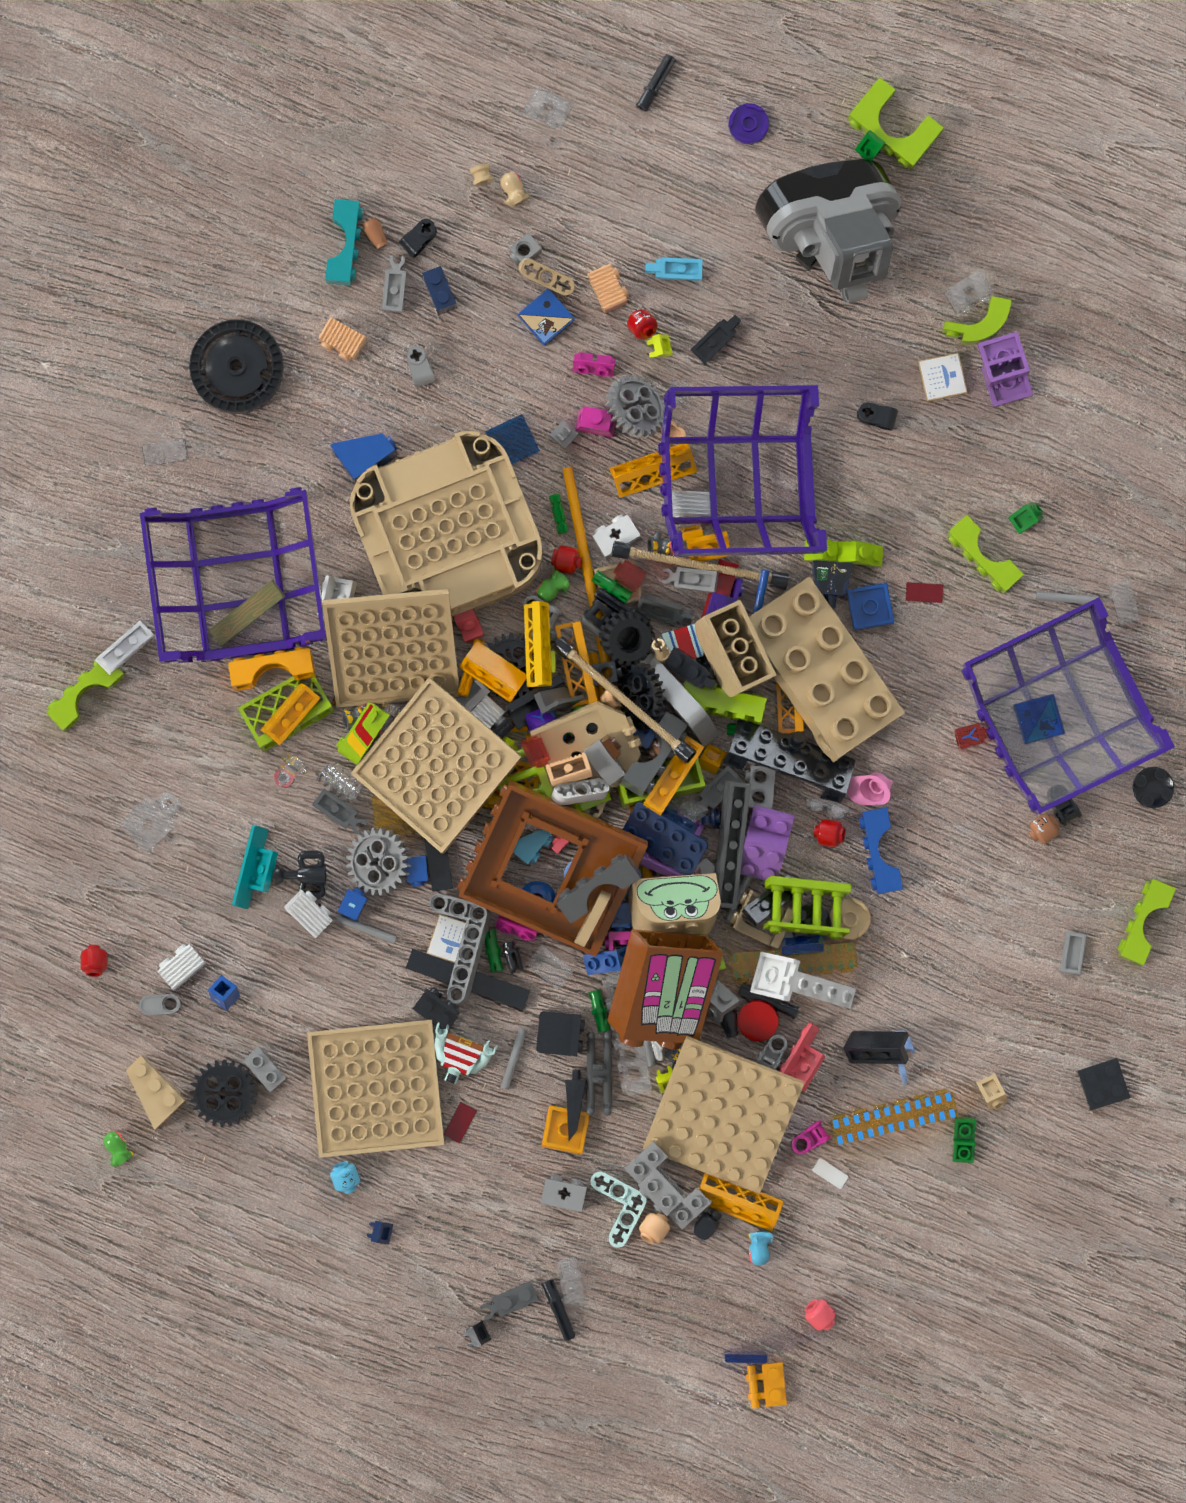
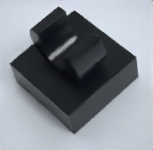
(477, 1334)

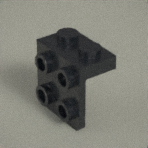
(560, 1033)

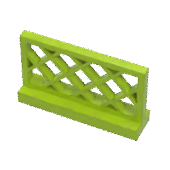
(317, 712)

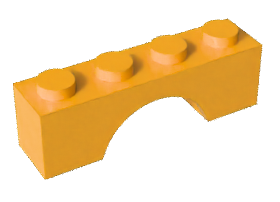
(246, 672)

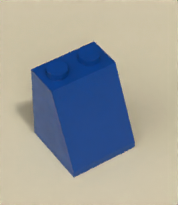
(364, 452)

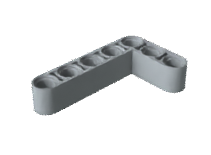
(684, 704)
(466, 943)

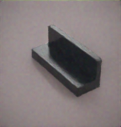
(528, 704)
(876, 1047)

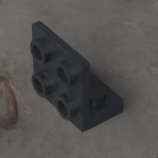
(435, 1009)

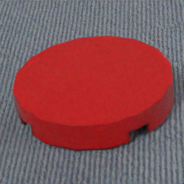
(758, 1020)

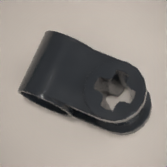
(417, 239)
(882, 416)
(1064, 808)

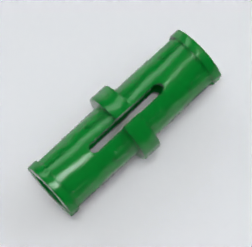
(611, 586)
(493, 951)
(599, 1010)

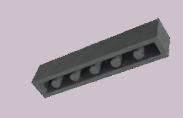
(731, 841)

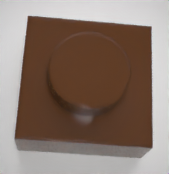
(612, 746)

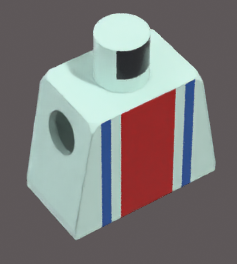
(684, 639)

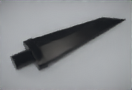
(574, 1096)

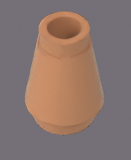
(374, 231)

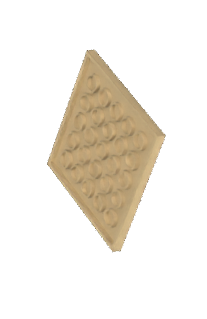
(390, 646)
(436, 765)
(375, 1088)
(724, 1114)

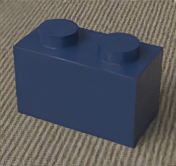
(439, 290)

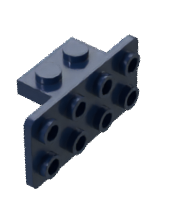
(668, 837)

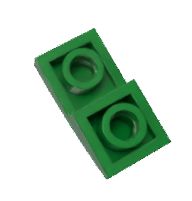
(964, 1139)

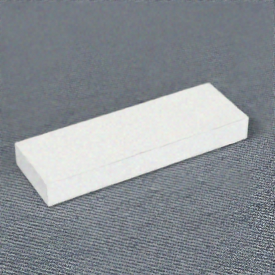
(124, 647)

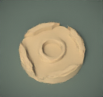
(855, 917)

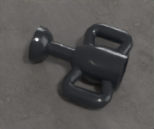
(306, 874)

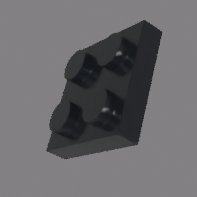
(1103, 1084)

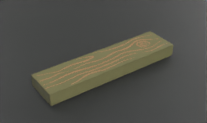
(247, 613)

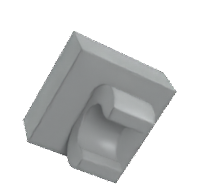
(564, 434)

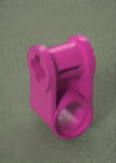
(811, 1137)

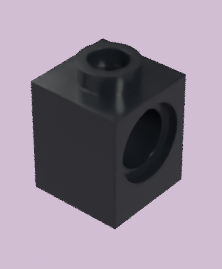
(617, 670)

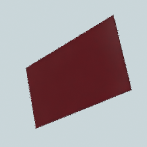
(924, 592)
(460, 1122)

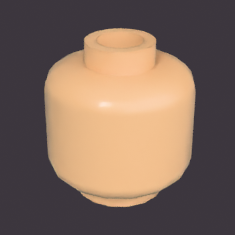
(654, 1228)

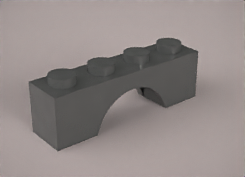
(641, 775)
(620, 872)

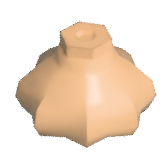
(610, 700)

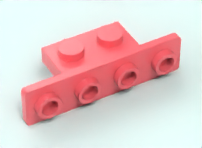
(803, 1059)

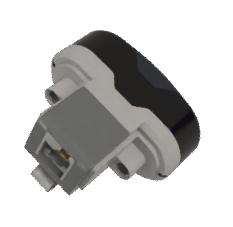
(838, 216)

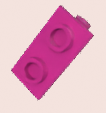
(584, 364)
(509, 926)

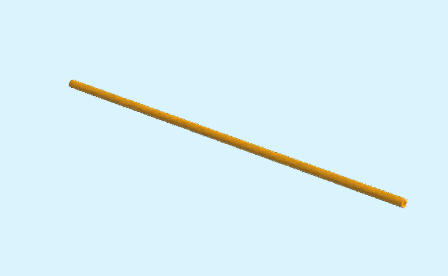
(588, 575)

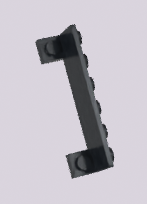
(771, 750)

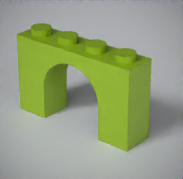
(907, 149)

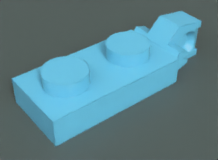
(676, 269)

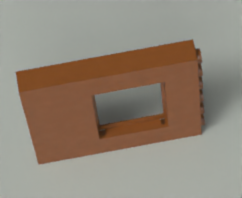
(598, 846)

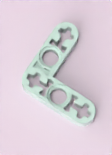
(626, 1200)

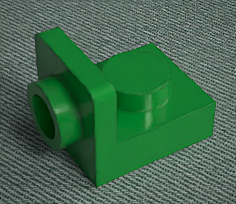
(870, 146)
(1026, 517)

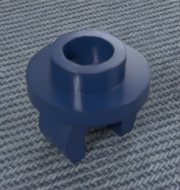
(713, 819)

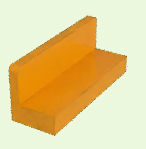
(493, 671)
(290, 713)

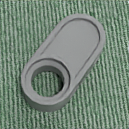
(156, 1004)

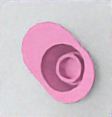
(870, 789)

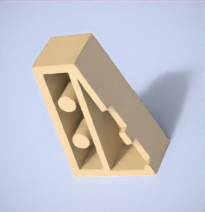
(154, 1091)

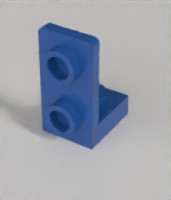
(605, 961)

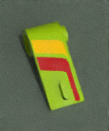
(362, 733)

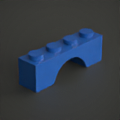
(875, 824)

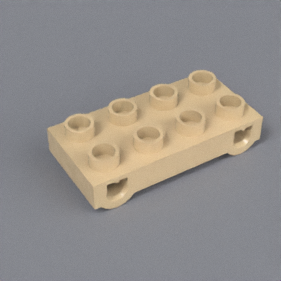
(823, 670)

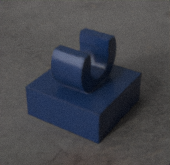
(381, 1232)

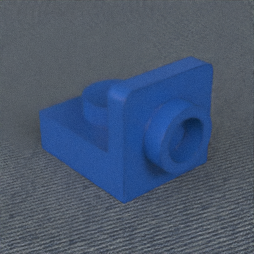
(622, 918)

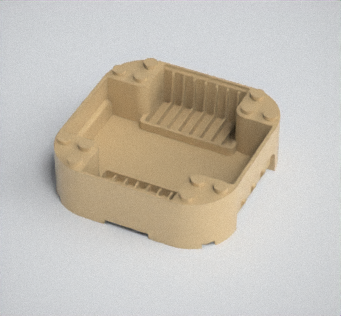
(449, 523)

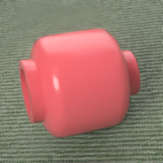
(820, 1315)

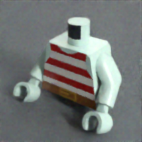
(460, 1054)

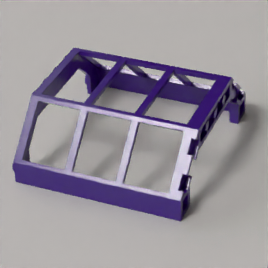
(809, 402)
(153, 515)

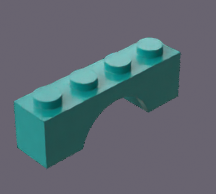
(340, 268)

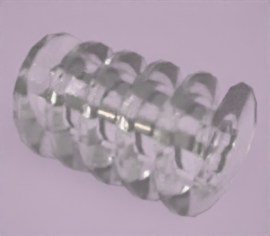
(340, 783)

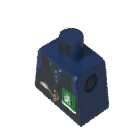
(831, 579)

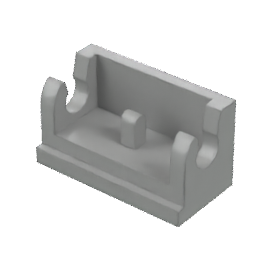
(476, 694)

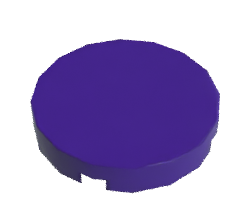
(748, 123)

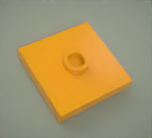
(556, 1131)

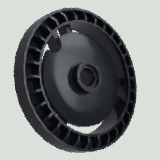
(224, 355)

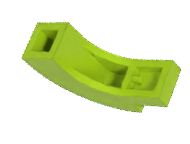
(984, 330)

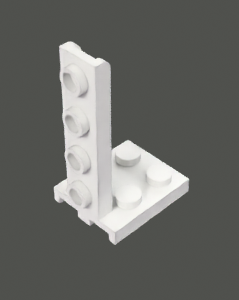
(779, 977)

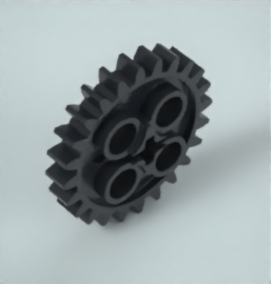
(512, 644)
(644, 689)
(223, 1112)

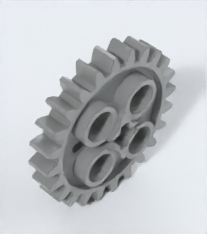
(641, 403)
(391, 850)

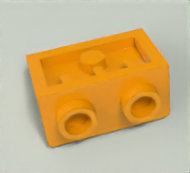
(706, 542)

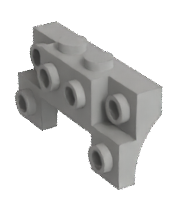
(662, 1190)

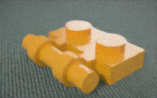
(773, 1383)

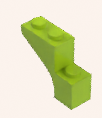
(851, 552)

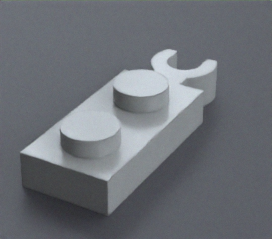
(394, 287)
(692, 579)

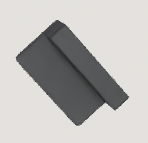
(556, 700)

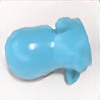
(758, 1250)

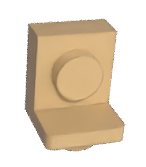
(992, 1092)

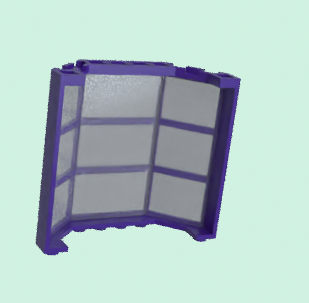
(1096, 698)

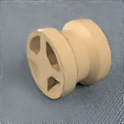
(481, 175)

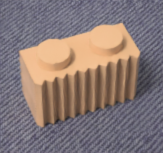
(607, 288)
(342, 339)
(569, 770)

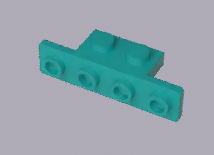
(255, 869)

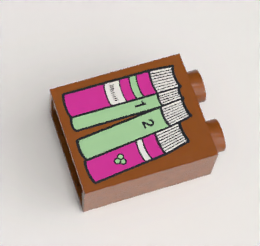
(664, 987)

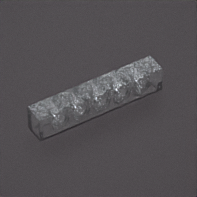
(629, 1086)

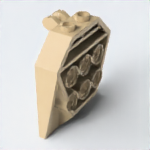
(608, 721)

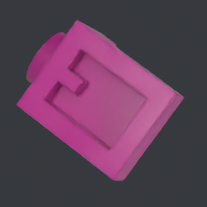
(621, 937)

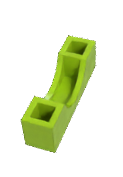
(1001, 574)
(65, 711)
(1135, 946)

